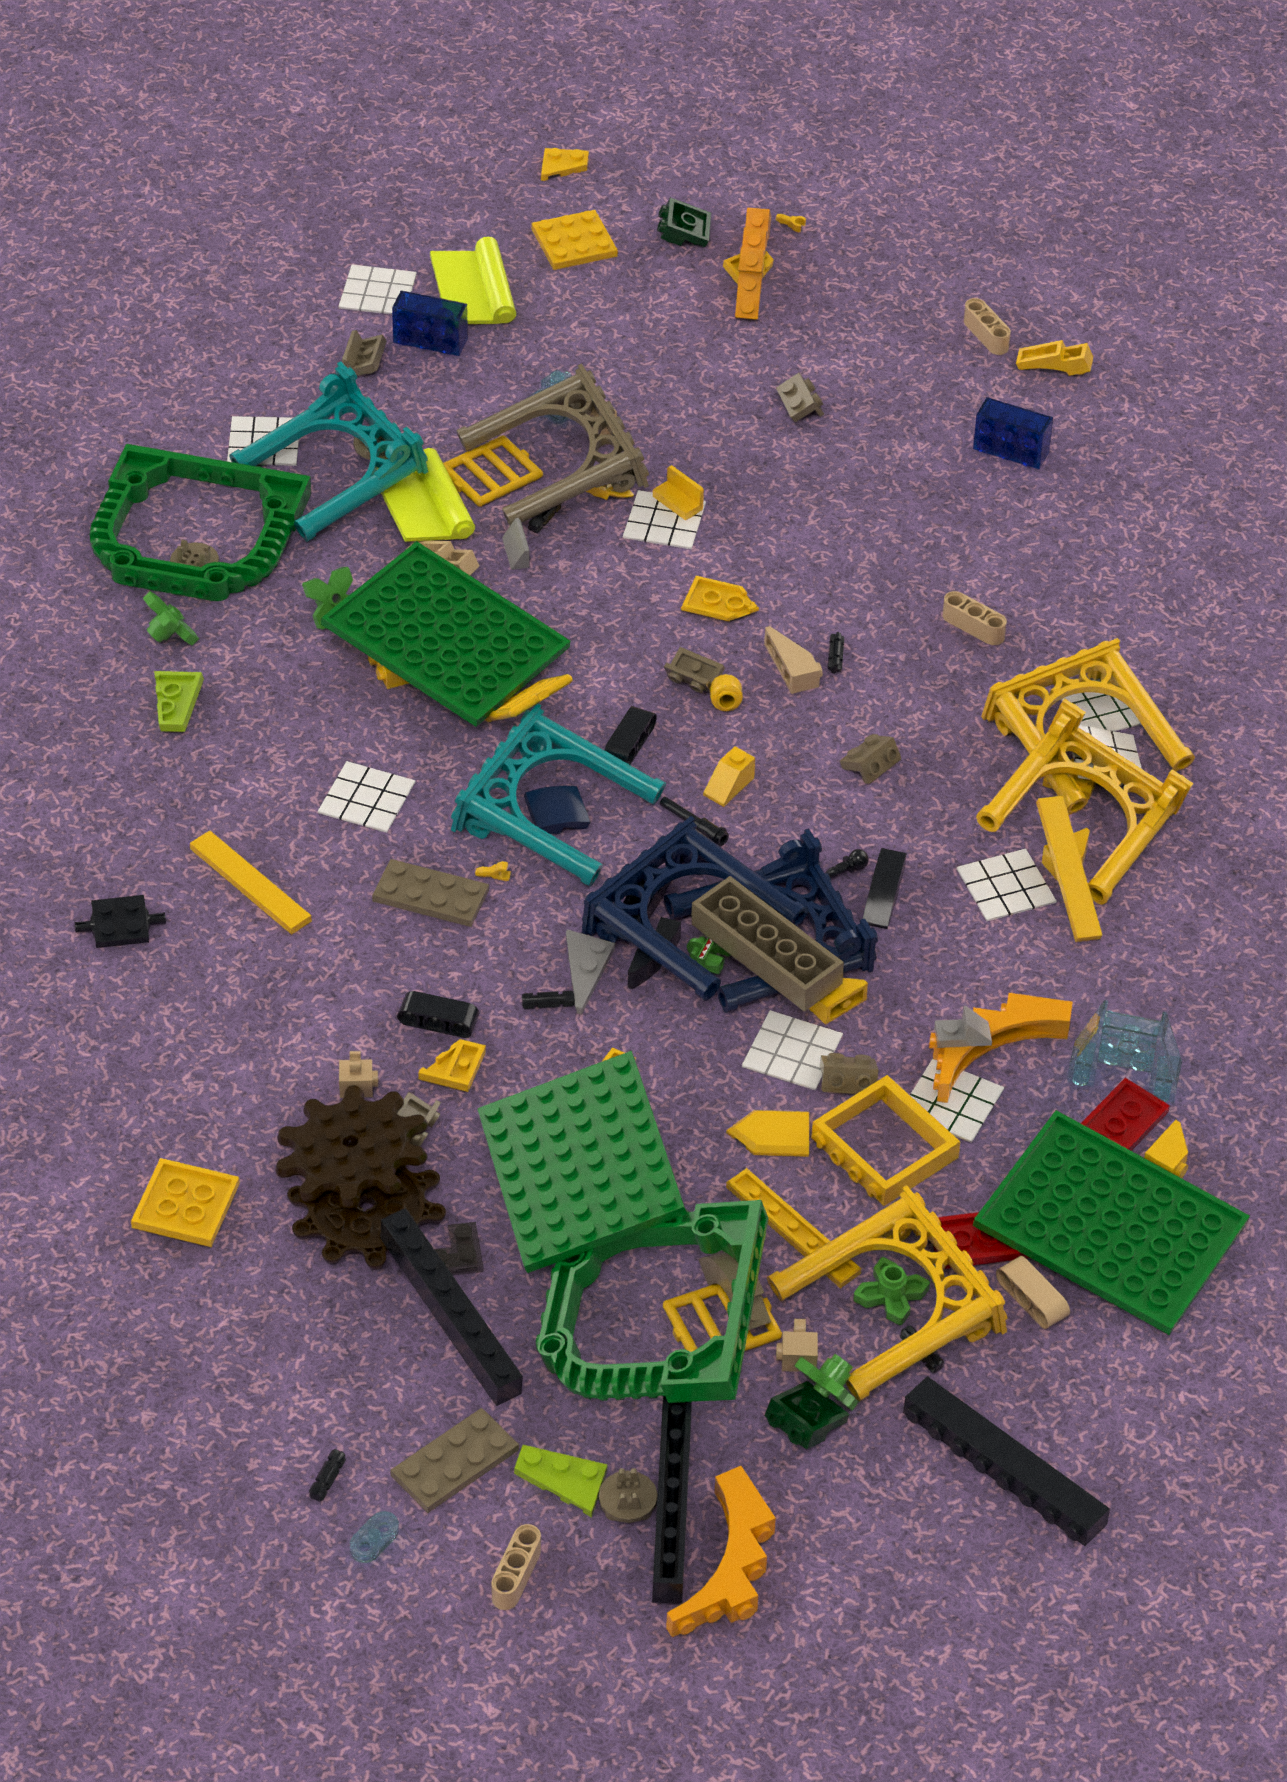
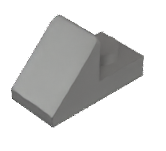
(968, 1031)

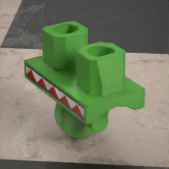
(705, 952)

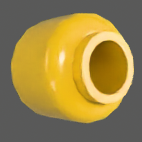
(726, 692)

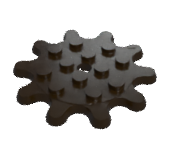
(331, 1166)
(360, 1230)

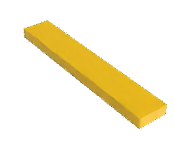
(1069, 868)
(250, 882)
(789, 1223)

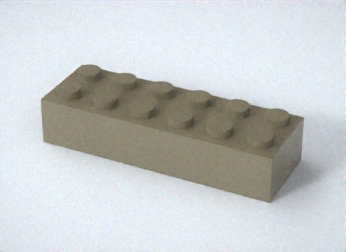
(767, 943)

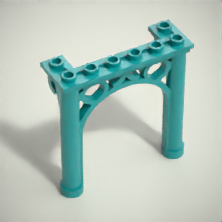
(341, 397)
(548, 743)

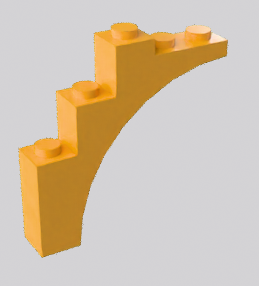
(752, 262)
(1018, 1020)
(744, 1560)

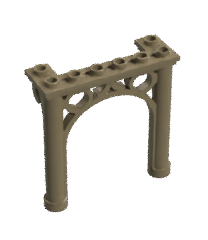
(574, 400)

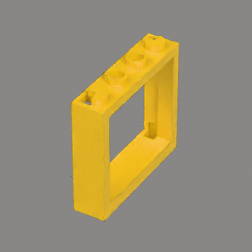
(909, 1110)

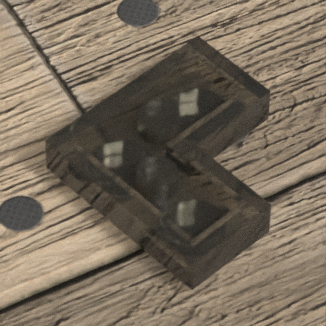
(464, 1250)

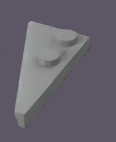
(587, 961)

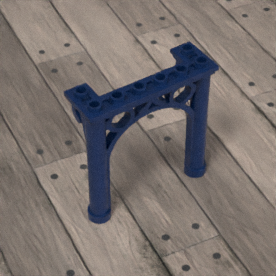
(684, 844)
(797, 866)

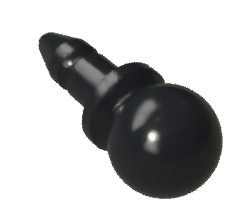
(856, 860)

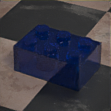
(430, 323)
(1013, 433)

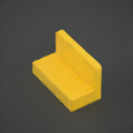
(680, 494)

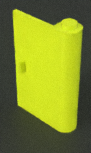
(476, 280)
(429, 505)

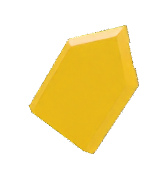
(718, 600)
(773, 1132)

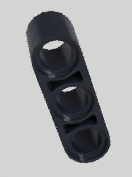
(631, 734)
(438, 1014)

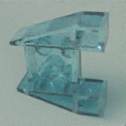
(1131, 1044)

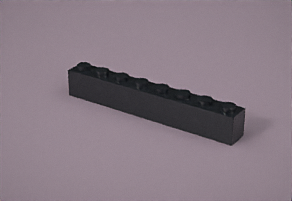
(451, 1307)
(1006, 1461)
(672, 1503)

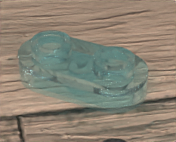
(370, 1537)

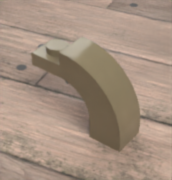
(722, 1269)

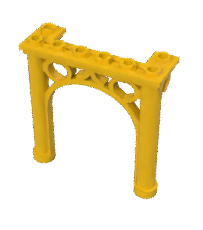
(1116, 681)
(1108, 771)
(896, 1222)

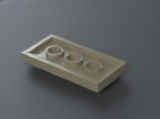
(430, 892)
(454, 1460)

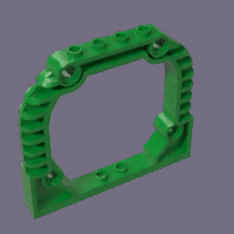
(142, 468)
(684, 1376)

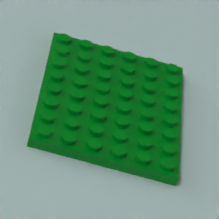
(445, 633)
(580, 1162)
(1111, 1221)

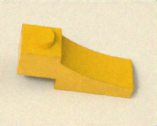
(1056, 356)

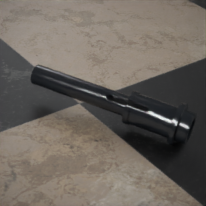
(716, 834)

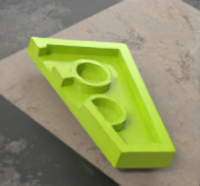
(176, 698)
(569, 1477)

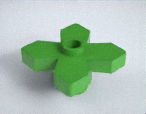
(329, 594)
(167, 621)
(892, 1289)
(830, 1378)

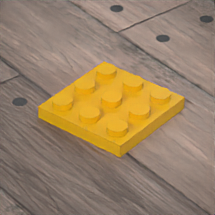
(574, 239)
(185, 1202)

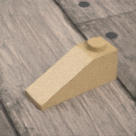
(793, 662)

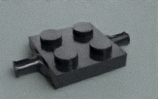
(120, 921)

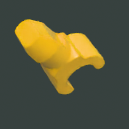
(793, 222)
(496, 871)

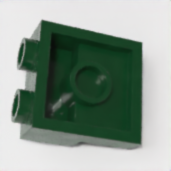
(684, 222)
(805, 1415)

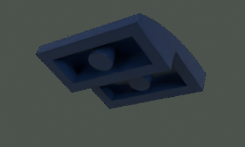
(557, 808)

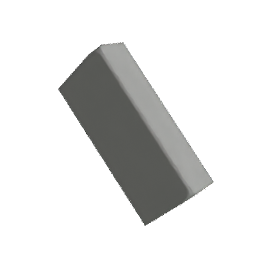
(516, 546)

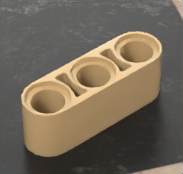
(987, 326)
(974, 618)
(1033, 1292)
(517, 1555)

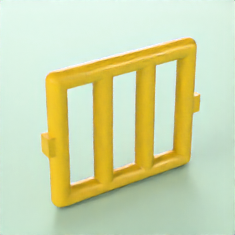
(496, 491)
(530, 697)
(696, 1299)

